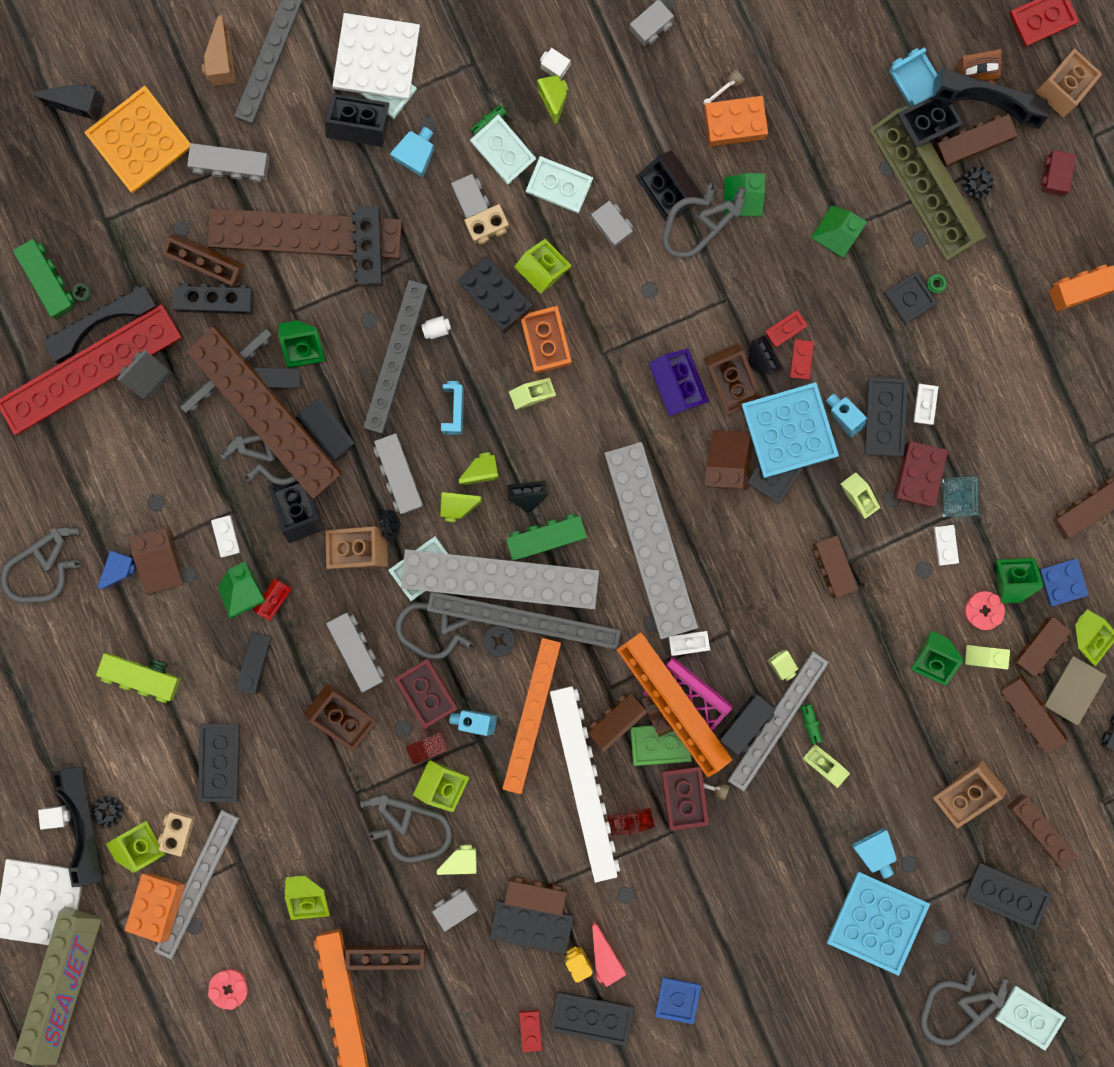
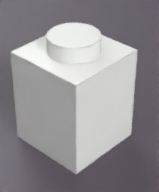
(554, 63)
(54, 817)

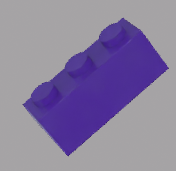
(678, 382)

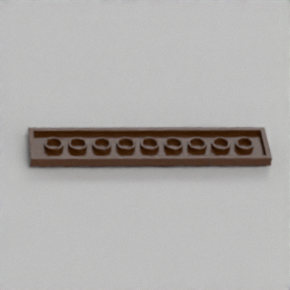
(296, 233)
(264, 412)

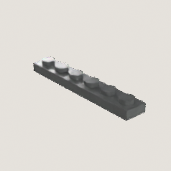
(205, 389)

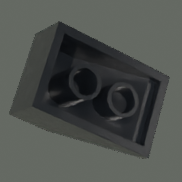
(73, 99)
(929, 121)
(295, 511)

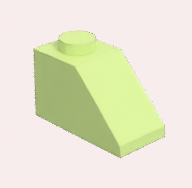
(532, 393)
(860, 495)
(987, 657)
(783, 665)
(826, 766)
(461, 861)

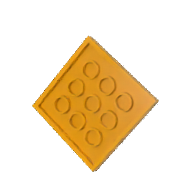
(138, 139)

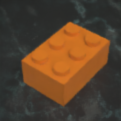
(735, 121)
(1082, 287)
(546, 340)
(155, 907)

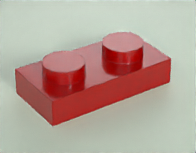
(786, 329)
(801, 359)
(273, 599)
(530, 1031)

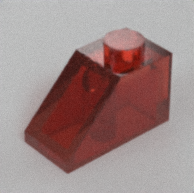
(427, 748)
(631, 821)

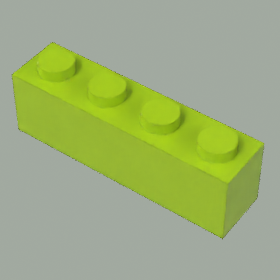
(137, 676)

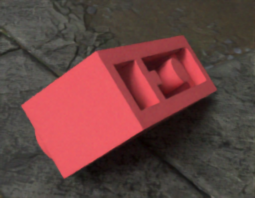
(607, 964)

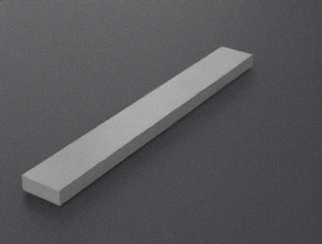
(784, 713)
(199, 881)

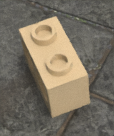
(484, 219)
(180, 835)

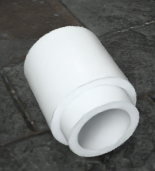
(436, 327)

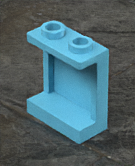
(914, 76)
(456, 427)

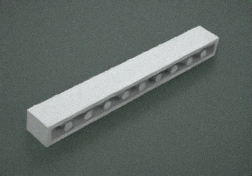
(583, 783)

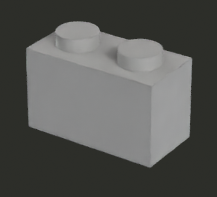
(651, 23)
(469, 195)
(612, 224)
(454, 909)

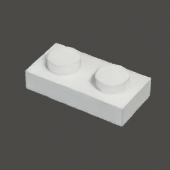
(925, 404)
(225, 536)
(946, 545)
(689, 643)

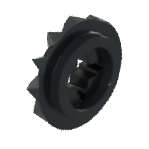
(970, 186)
(390, 531)
(500, 650)
(115, 809)

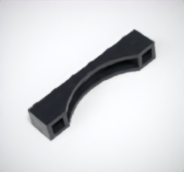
(1024, 107)
(66, 343)
(84, 865)

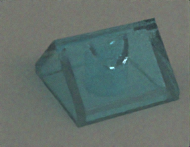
(960, 497)

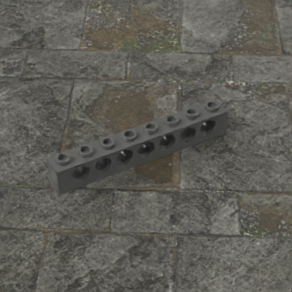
(396, 357)

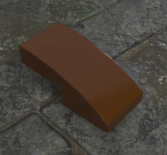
(658, 720)

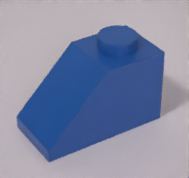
(117, 568)

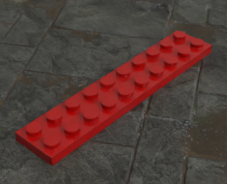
(87, 370)

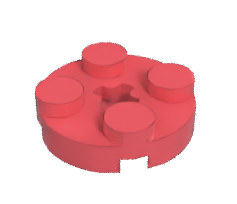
(994, 616)
(239, 987)

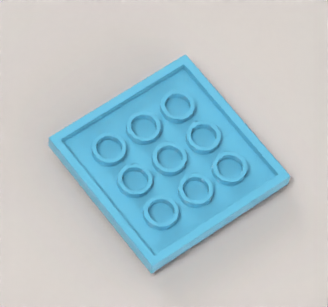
(790, 430)
(878, 923)

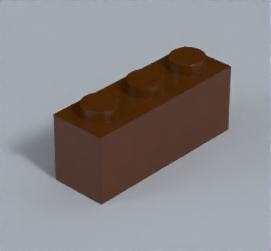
(834, 567)
(1042, 647)
(535, 895)

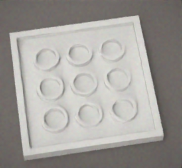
(376, 56)
(32, 899)

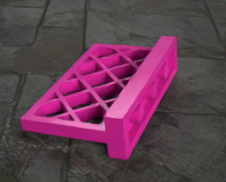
(702, 689)

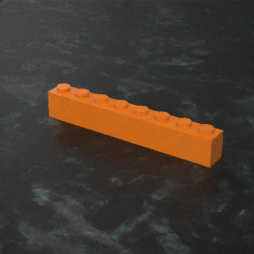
(674, 705)
(531, 715)
(341, 999)

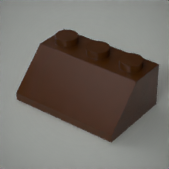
(616, 721)

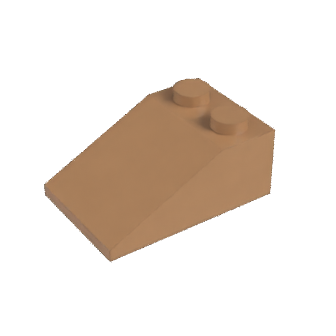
(218, 56)
(1069, 83)
(356, 548)
(970, 794)

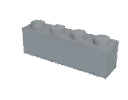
(228, 161)
(398, 473)
(355, 651)

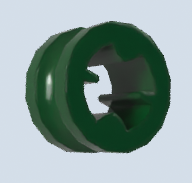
(75, 291)
(158, 666)

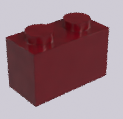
(1058, 173)

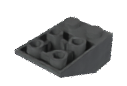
(144, 375)

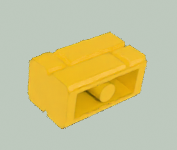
(578, 964)

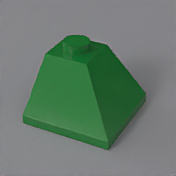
(753, 194)
(838, 230)
(300, 343)
(1017, 579)
(240, 590)
(937, 659)

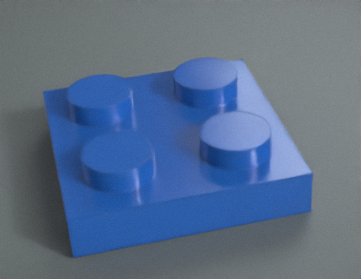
(1063, 582)
(678, 1000)

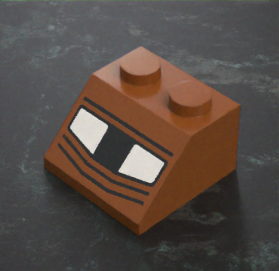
(982, 66)

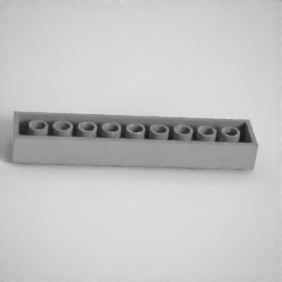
(650, 540)
(499, 579)

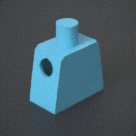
(414, 151)
(851, 421)
(481, 722)
(876, 852)

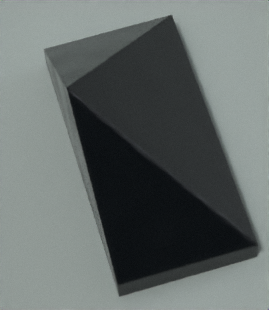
(763, 357)
(527, 494)

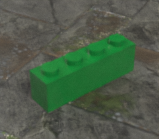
(44, 279)
(546, 538)

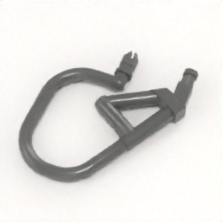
(733, 207)
(239, 444)
(57, 534)
(444, 629)
(402, 828)
(963, 1002)

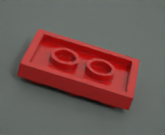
(1042, 19)

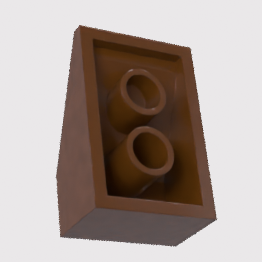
(732, 378)
(728, 460)
(156, 560)
(339, 717)

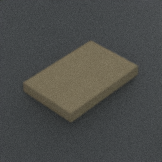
(1074, 690)

